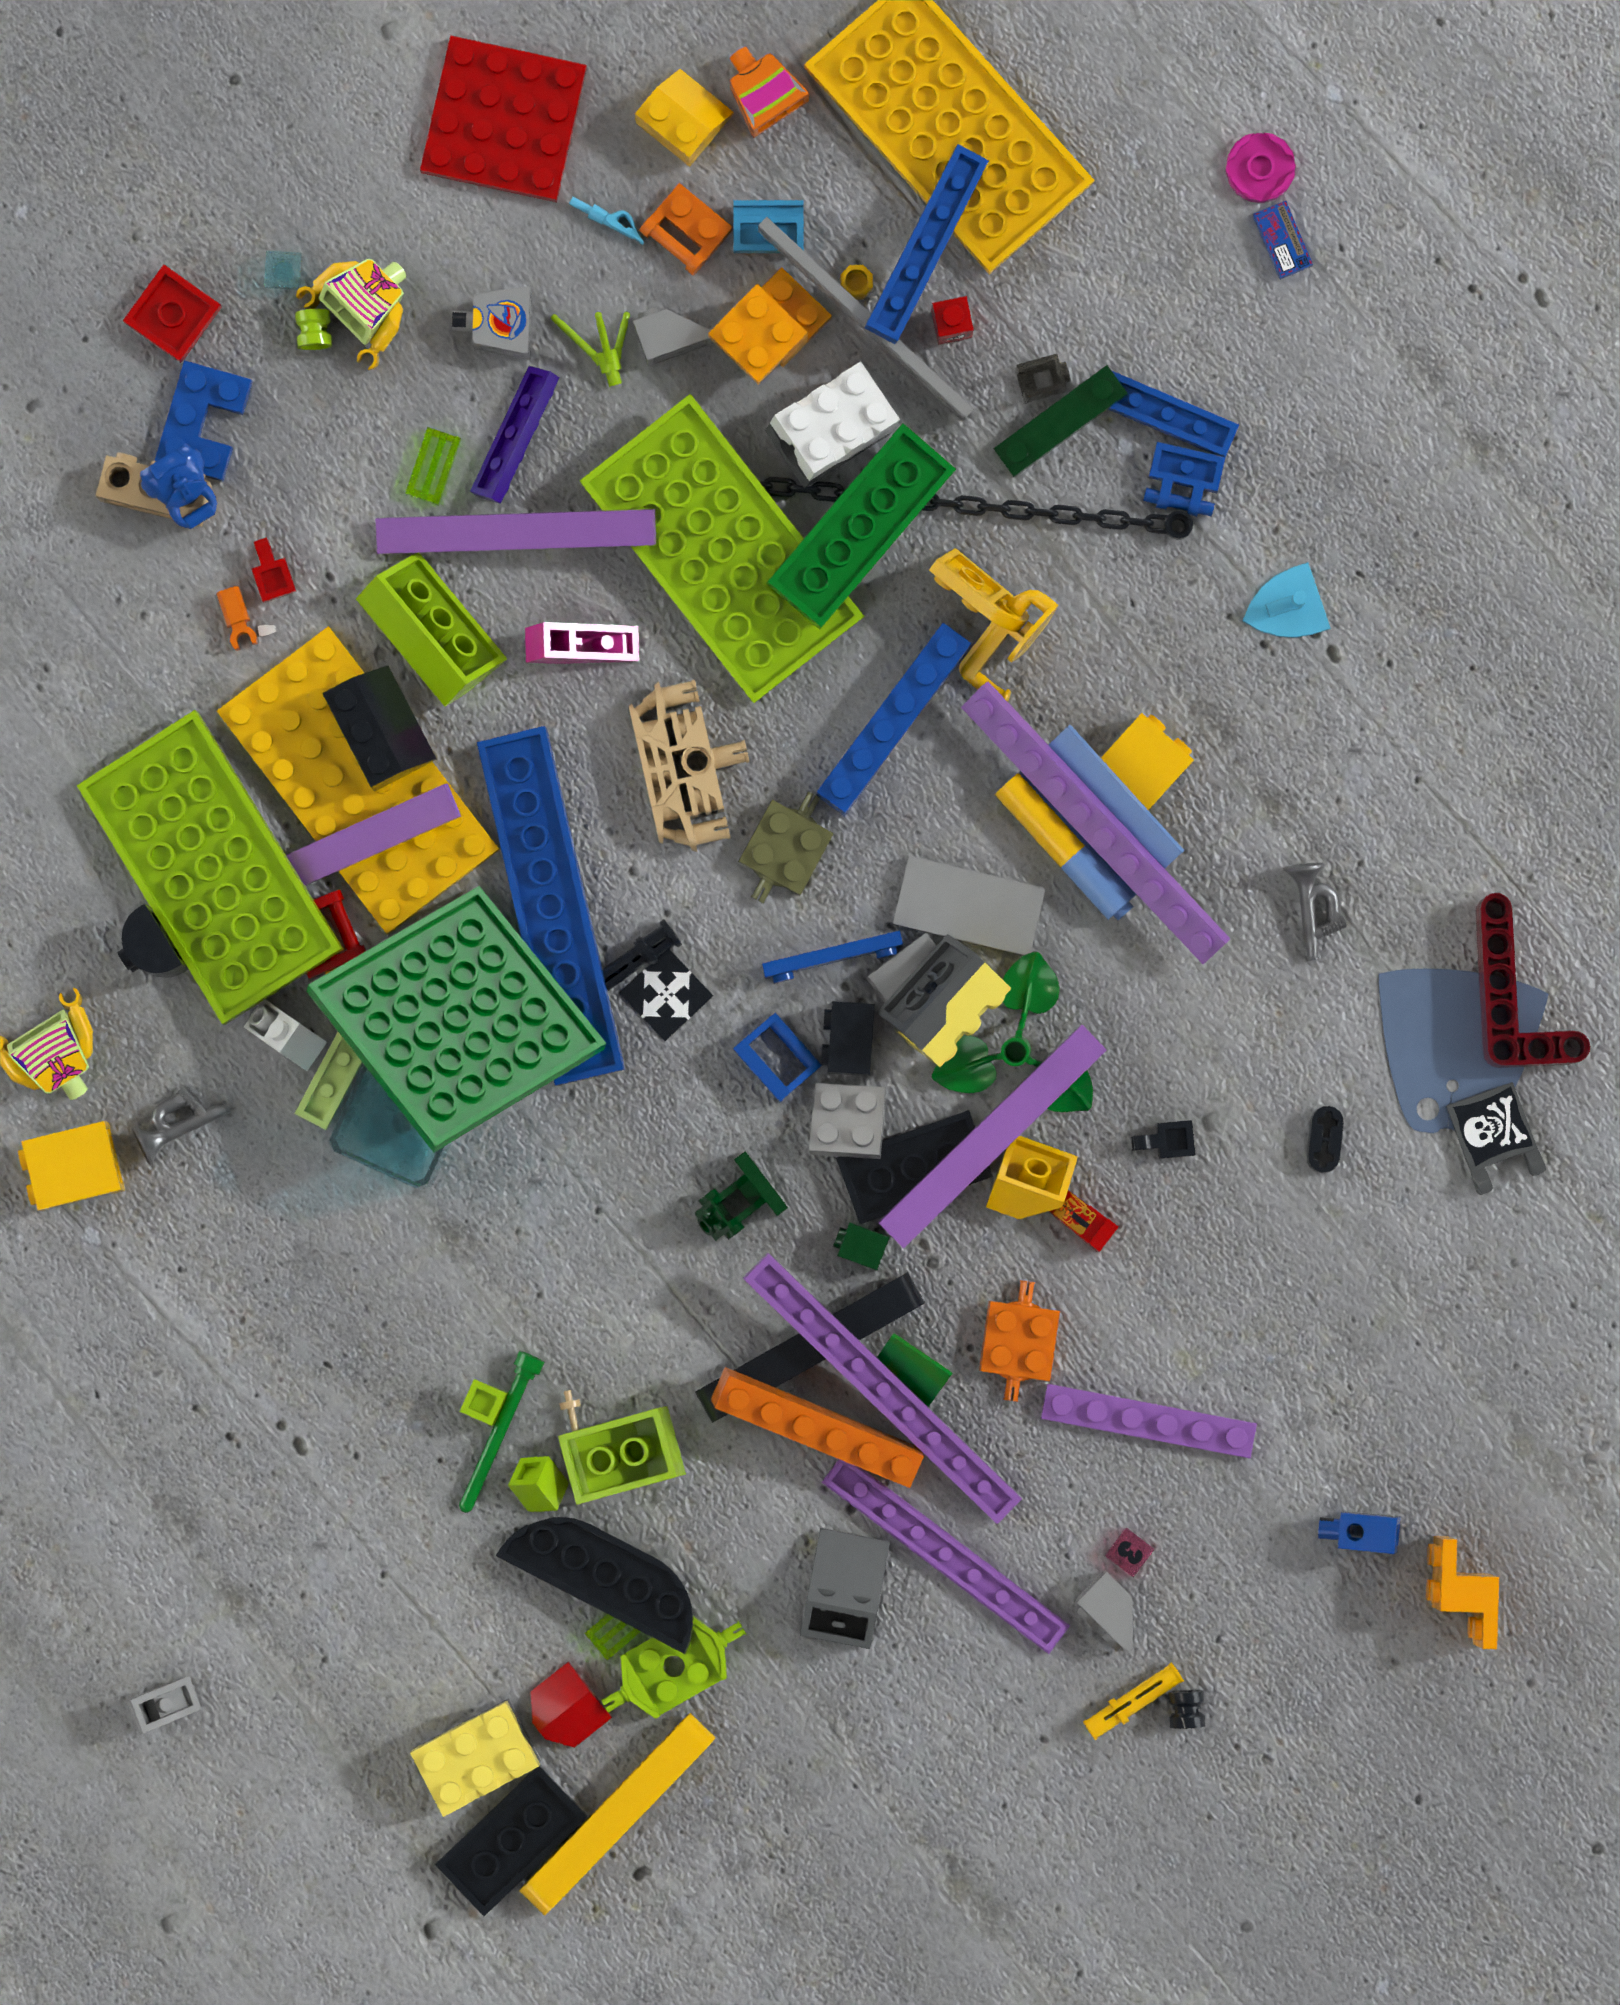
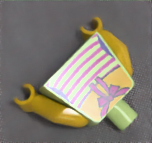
(363, 300)
(52, 1052)

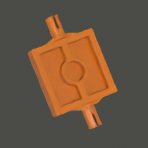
(1019, 1341)

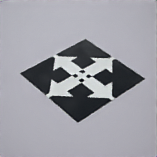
(666, 994)

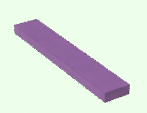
(375, 834)

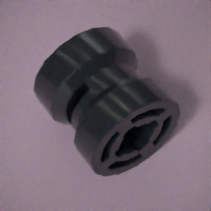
(1186, 1709)

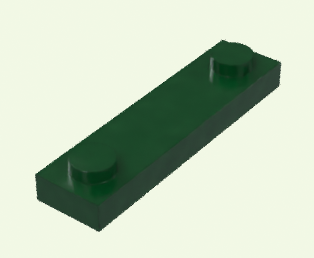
(1060, 421)

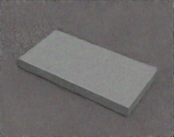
(969, 906)

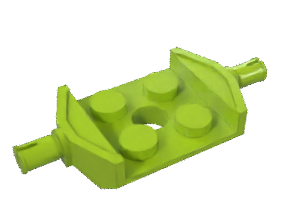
(656, 1691)

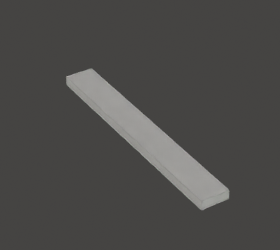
(861, 315)

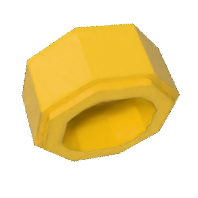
(857, 281)

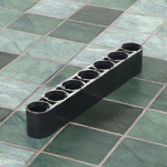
(799, 1355)

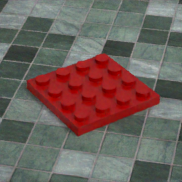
(503, 118)

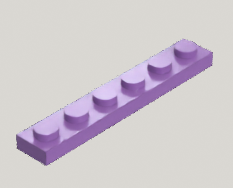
(1148, 1421)

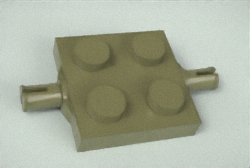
(785, 847)

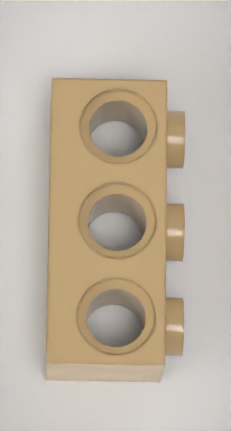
(132, 494)

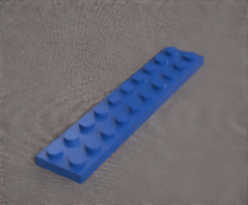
(548, 881)

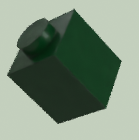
(861, 1245)

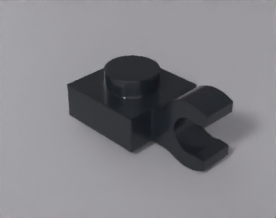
(1171, 1139)

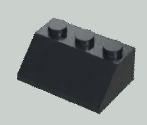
(379, 726)

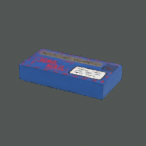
(1282, 240)

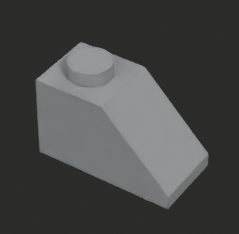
(668, 335)

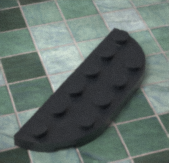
(605, 1576)

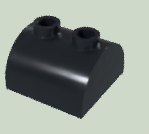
(149, 946)

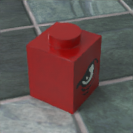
(952, 320)

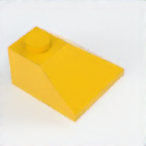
(1031, 1179)

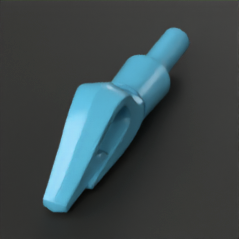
(611, 220)

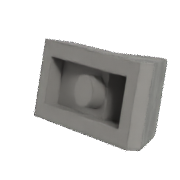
(164, 1705)

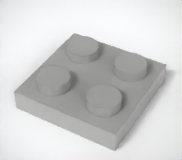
(847, 1120)

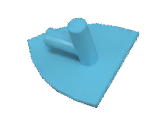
(1288, 605)

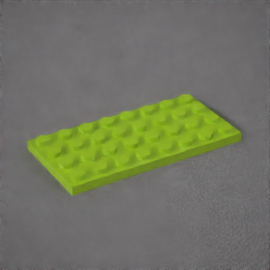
(716, 545)
(210, 867)

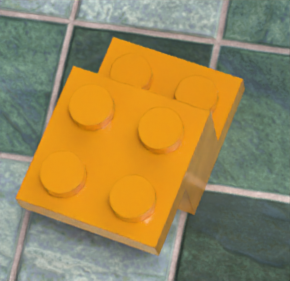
(769, 325)
(1463, 1592)

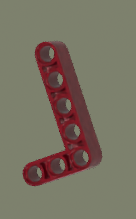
(1507, 999)

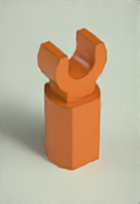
(235, 615)

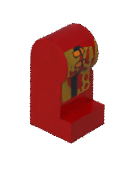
(1085, 1222)

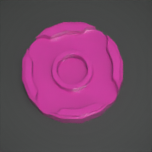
(1260, 167)

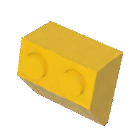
(682, 116)

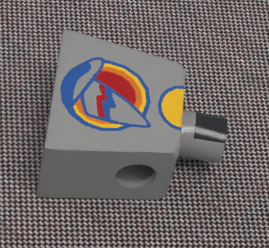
(499, 322)

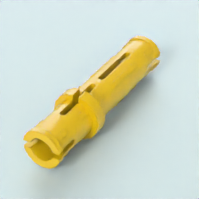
(1098, 1725)

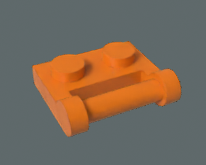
(694, 221)

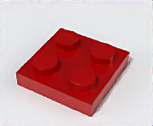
(172, 313)

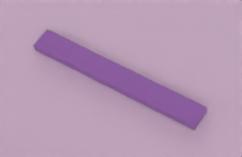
(516, 531)
(992, 1136)
(946, 1554)

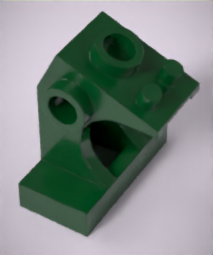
(716, 1219)

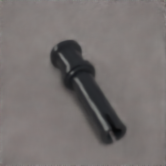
(644, 947)

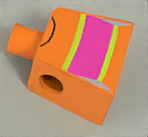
(764, 90)

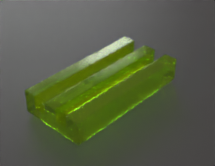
(424, 493)
(599, 1643)

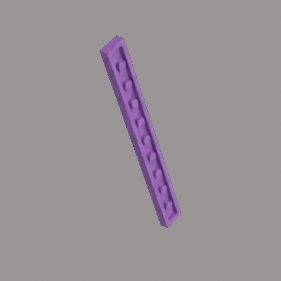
(1095, 822)
(882, 1388)

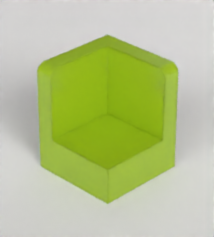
(483, 1402)
(538, 1484)

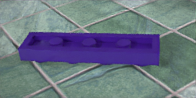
(514, 434)

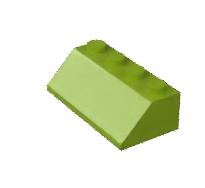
(431, 628)

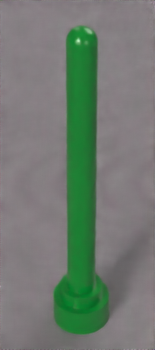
(526, 1368)

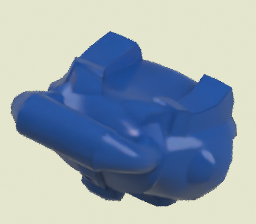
(179, 481)

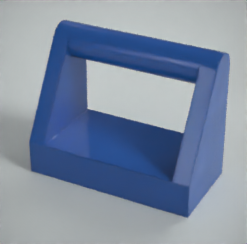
(762, 1071)

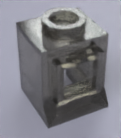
(1059, 375)

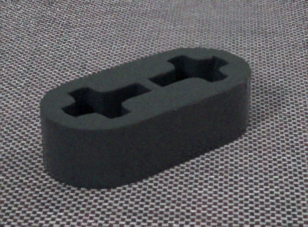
(1333, 1141)

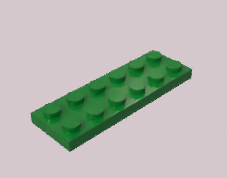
(861, 526)

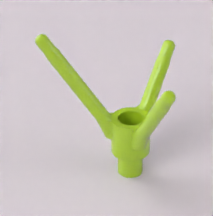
(607, 359)

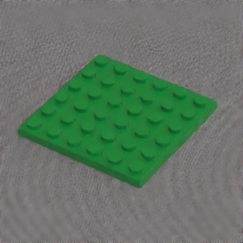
(456, 1018)

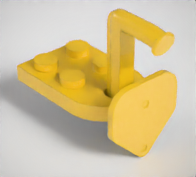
(1006, 612)

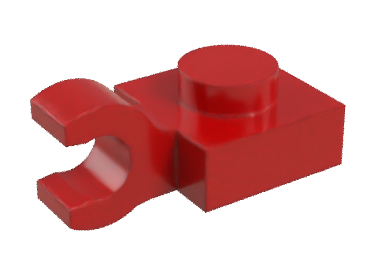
(273, 576)

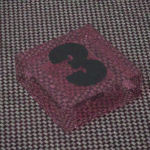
(1129, 1552)

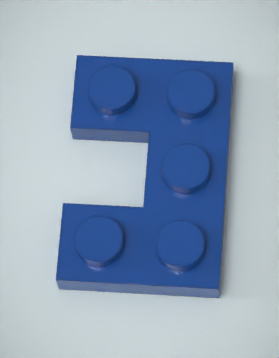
(195, 392)

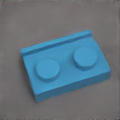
(748, 214)

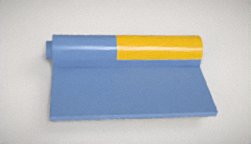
(1064, 842)

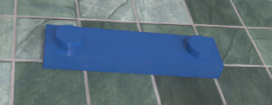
(1175, 417)
(783, 969)

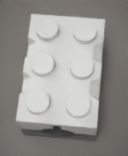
(832, 425)

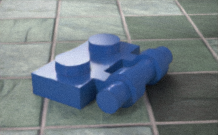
(1188, 469)

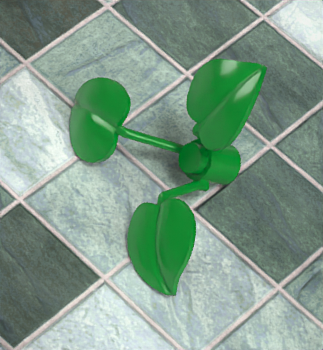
(971, 1070)

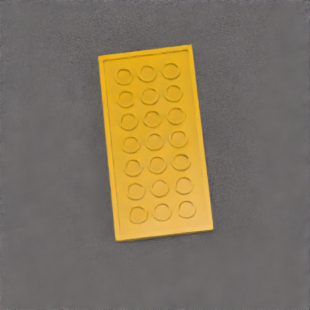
(926, 88)
(312, 767)

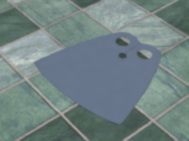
(1437, 1037)

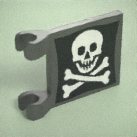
(1493, 1130)

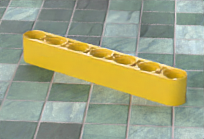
(617, 1814)

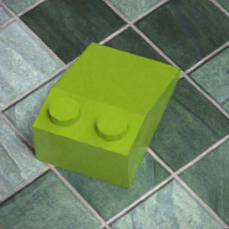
(621, 1455)

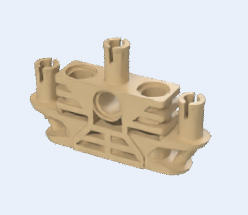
(660, 769)

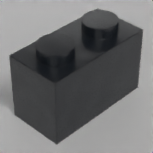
(850, 1038)

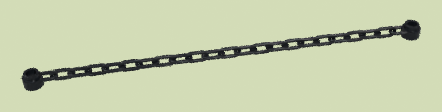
(1004, 508)

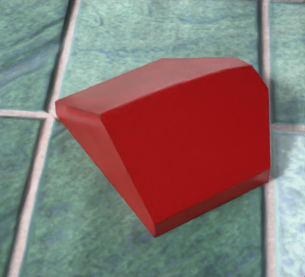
(566, 1708)

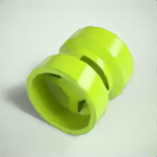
(313, 329)

